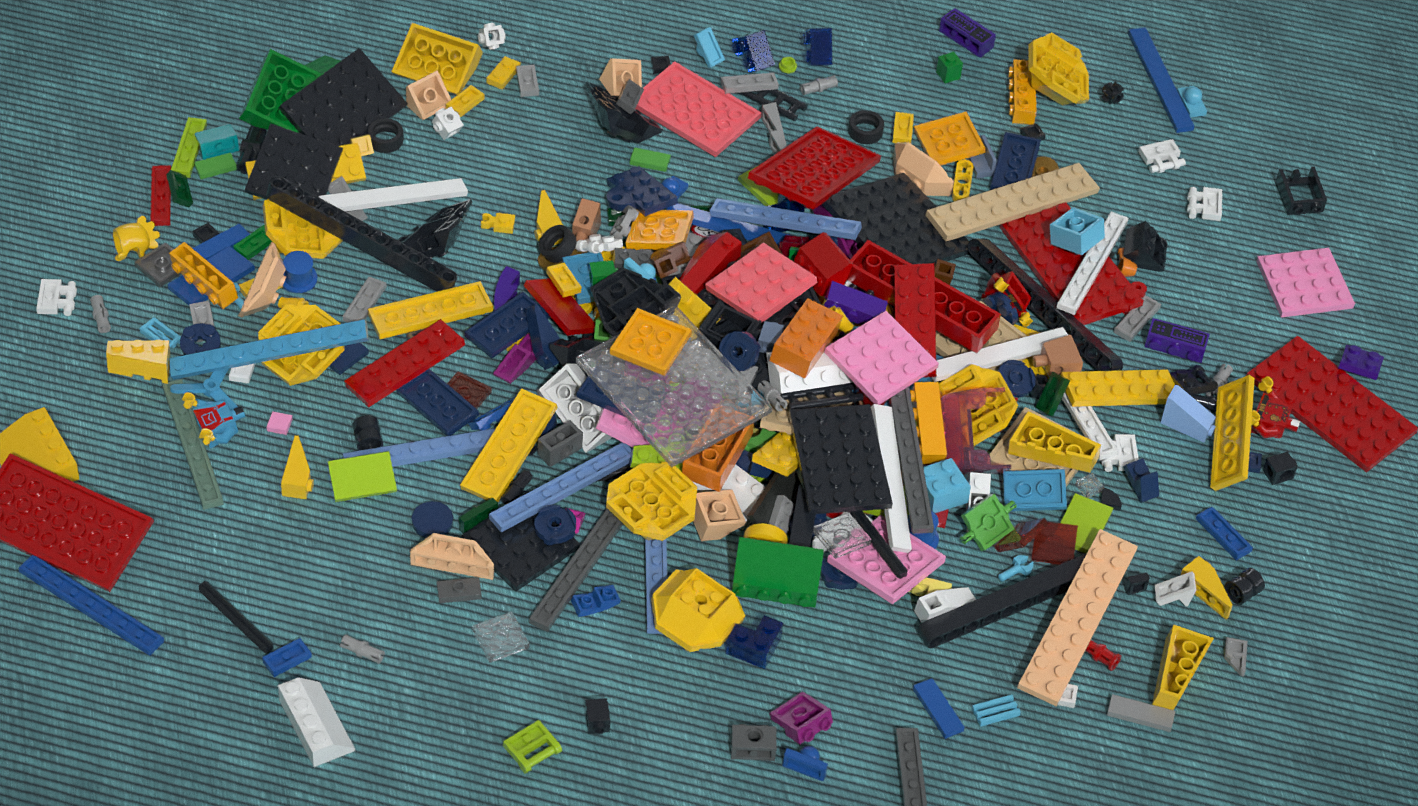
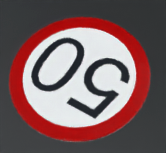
(703, 232)

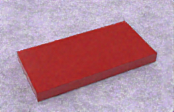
(563, 311)

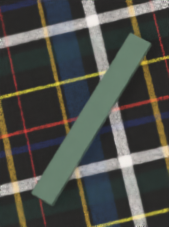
(193, 449)

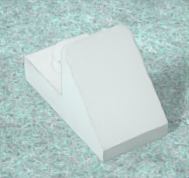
(1177, 588)

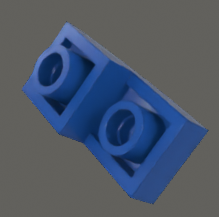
(597, 601)

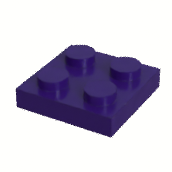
(1361, 362)

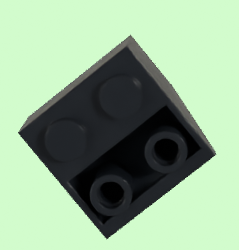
(1145, 247)

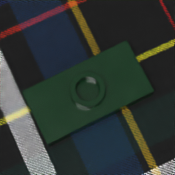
(179, 188)
(1052, 393)
(477, 515)

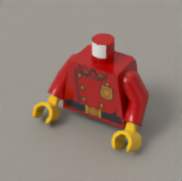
(1012, 288)
(1272, 413)

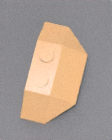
(921, 170)
(265, 283)
(453, 556)

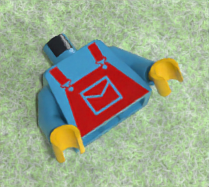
(214, 419)

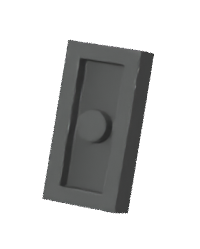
(630, 96)
(459, 590)

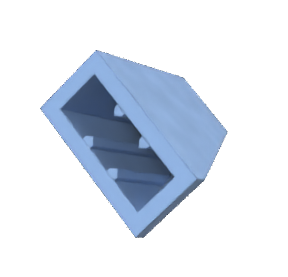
(1188, 415)

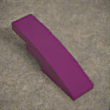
(516, 361)

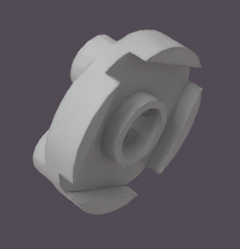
(621, 227)

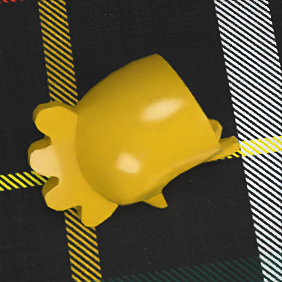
(135, 237)

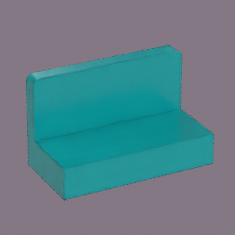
(217, 141)

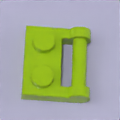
(528, 741)

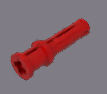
(1101, 653)

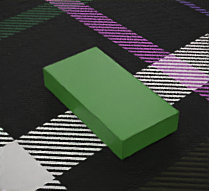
(650, 159)
(215, 166)

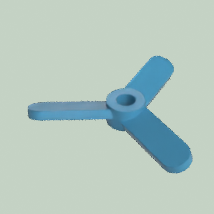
(209, 388)

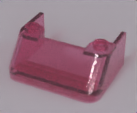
(958, 430)

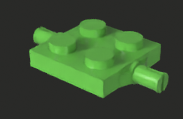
(987, 522)

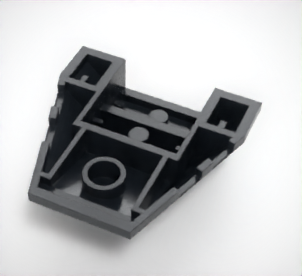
(617, 120)
(439, 231)
(626, 291)
(567, 351)

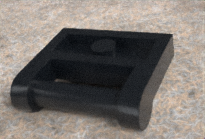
(1187, 380)

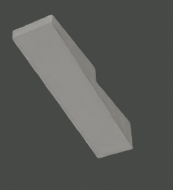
(772, 121)

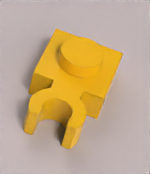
(501, 223)

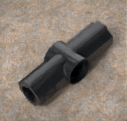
(250, 147)

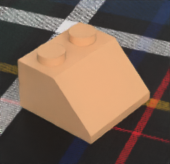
(717, 514)

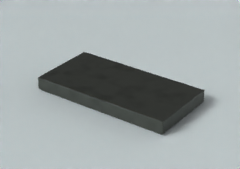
(778, 485)

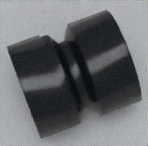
(367, 433)
(1244, 586)

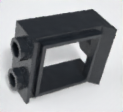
(1299, 207)
(721, 310)

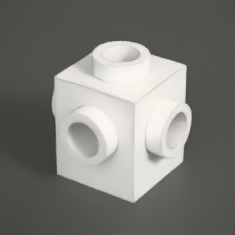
(498, 36)
(447, 122)

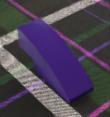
(506, 287)

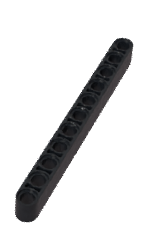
(360, 234)
(1046, 306)
(999, 604)

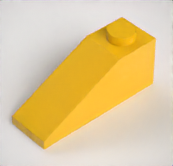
(546, 217)
(296, 477)
(1209, 586)

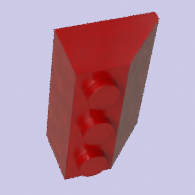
(825, 261)

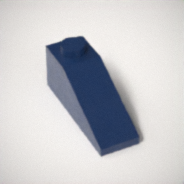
(541, 336)

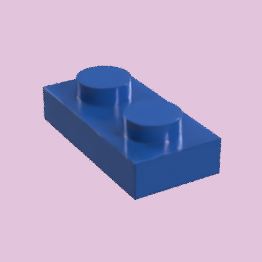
(287, 657)

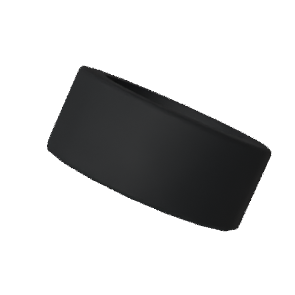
(866, 117)
(386, 125)
(550, 237)

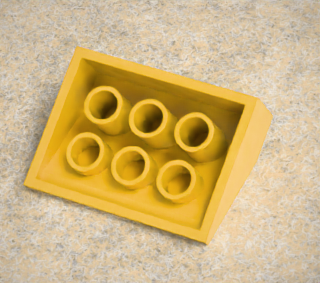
(433, 51)
(38, 442)

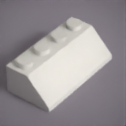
(822, 374)
(585, 415)
(745, 489)
(314, 720)

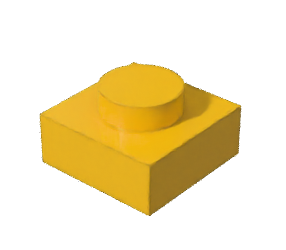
(364, 143)

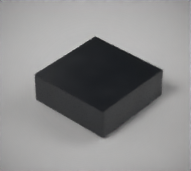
(660, 63)
(1033, 131)
(204, 233)
(1136, 583)

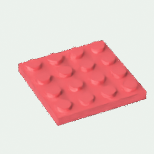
(761, 283)

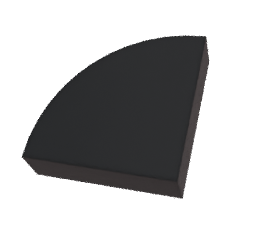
(1111, 499)

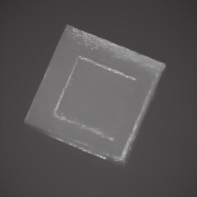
(1089, 485)

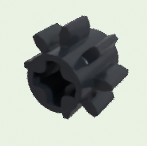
(1112, 93)
(1040, 384)

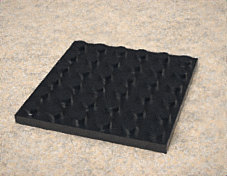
(895, 219)

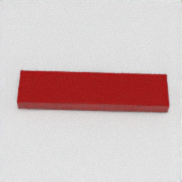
(160, 196)

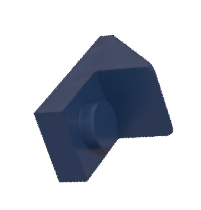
(745, 463)
(1144, 483)

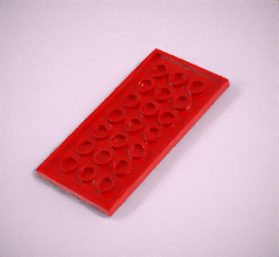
(814, 167)
(1057, 266)
(1334, 404)
(67, 523)

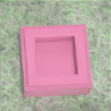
(279, 423)

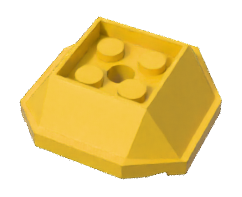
(1058, 70)
(295, 233)
(293, 320)
(996, 411)
(653, 500)
(695, 610)

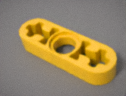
(959, 175)

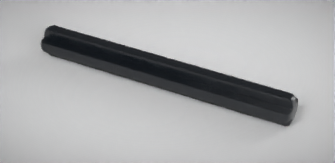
(880, 544)
(236, 617)

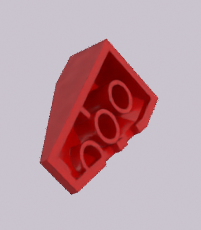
(710, 260)

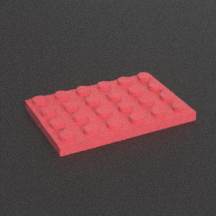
(696, 109)

